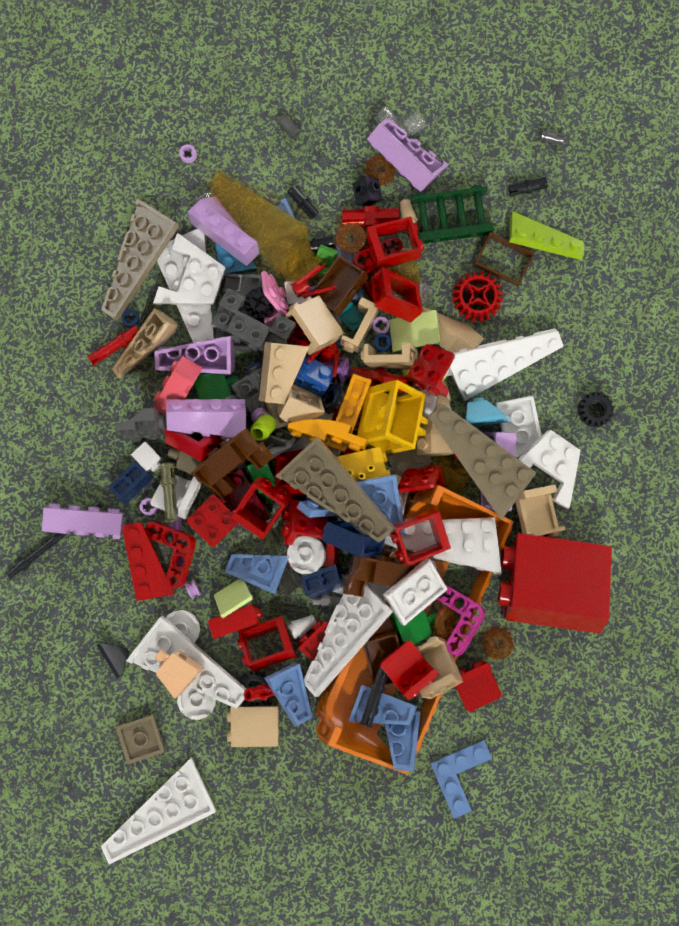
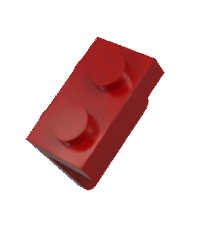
(430, 370)
(421, 479)
(213, 520)
(298, 523)
(408, 669)
(478, 686)

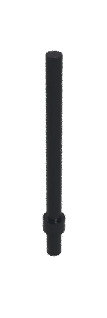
(24, 563)

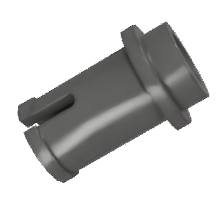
(292, 129)
(551, 137)

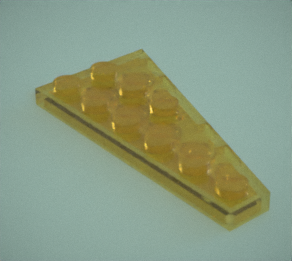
(258, 218)

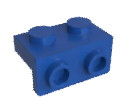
(314, 376)

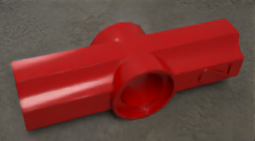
(370, 216)
(378, 376)

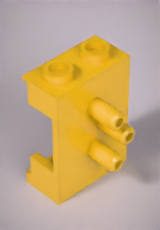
(360, 462)

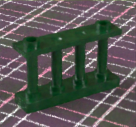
(446, 233)

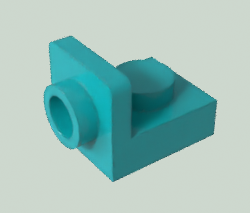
(351, 317)

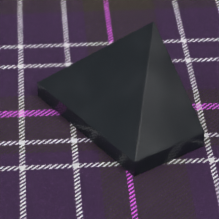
(115, 657)

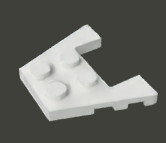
(200, 280)
(558, 460)

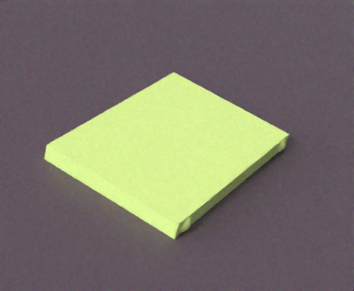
(419, 332)
(232, 597)

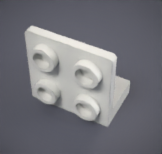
(185, 492)

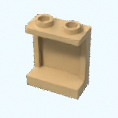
(367, 308)
(316, 323)
(395, 361)
(538, 512)
(443, 662)
(253, 726)

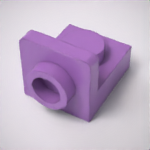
(343, 368)

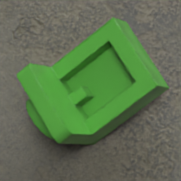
(327, 256)

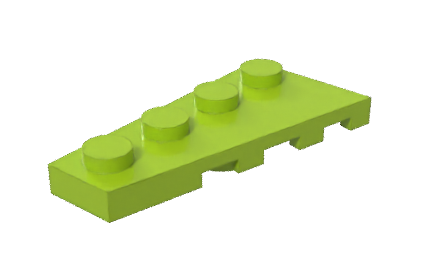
(542, 237)

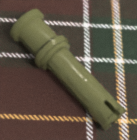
(168, 483)

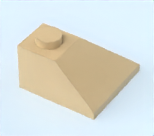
(300, 405)

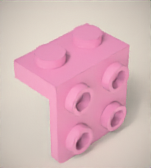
(275, 296)

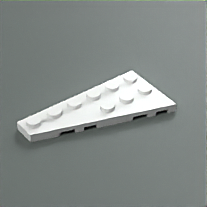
(173, 266)
(495, 361)
(471, 542)
(347, 631)
(212, 679)
(170, 809)

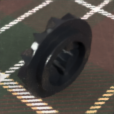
(250, 304)
(332, 398)

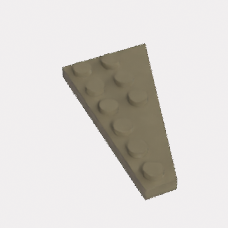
(138, 254)
(489, 465)
(329, 484)

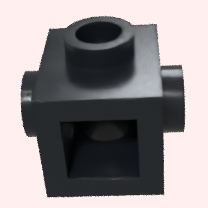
(367, 191)

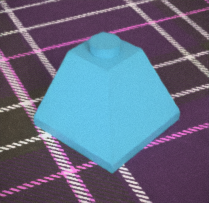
(483, 413)

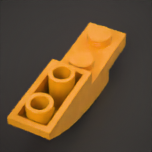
(325, 429)

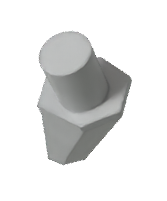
(326, 600)

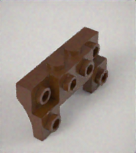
(231, 454)
(373, 571)

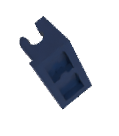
(130, 482)
(323, 581)

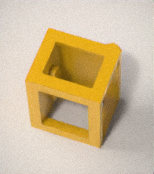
(391, 420)

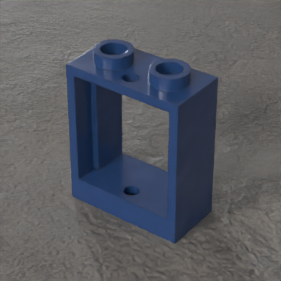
(351, 540)

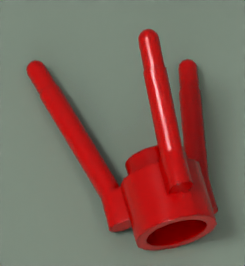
(301, 286)
(328, 353)

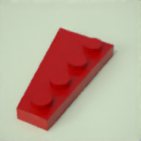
(144, 564)

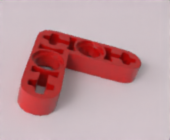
(368, 265)
(180, 549)

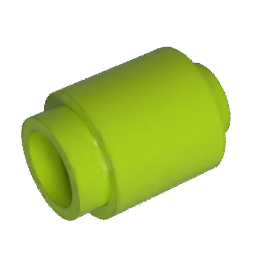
(263, 427)

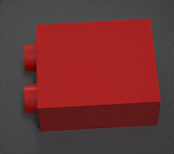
(557, 583)

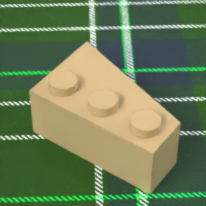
(279, 370)

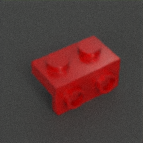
(309, 643)

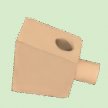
(177, 671)

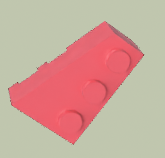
(178, 384)

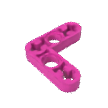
(466, 612)

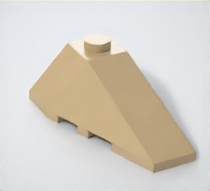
(455, 334)
(151, 336)
(433, 443)

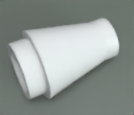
(301, 626)

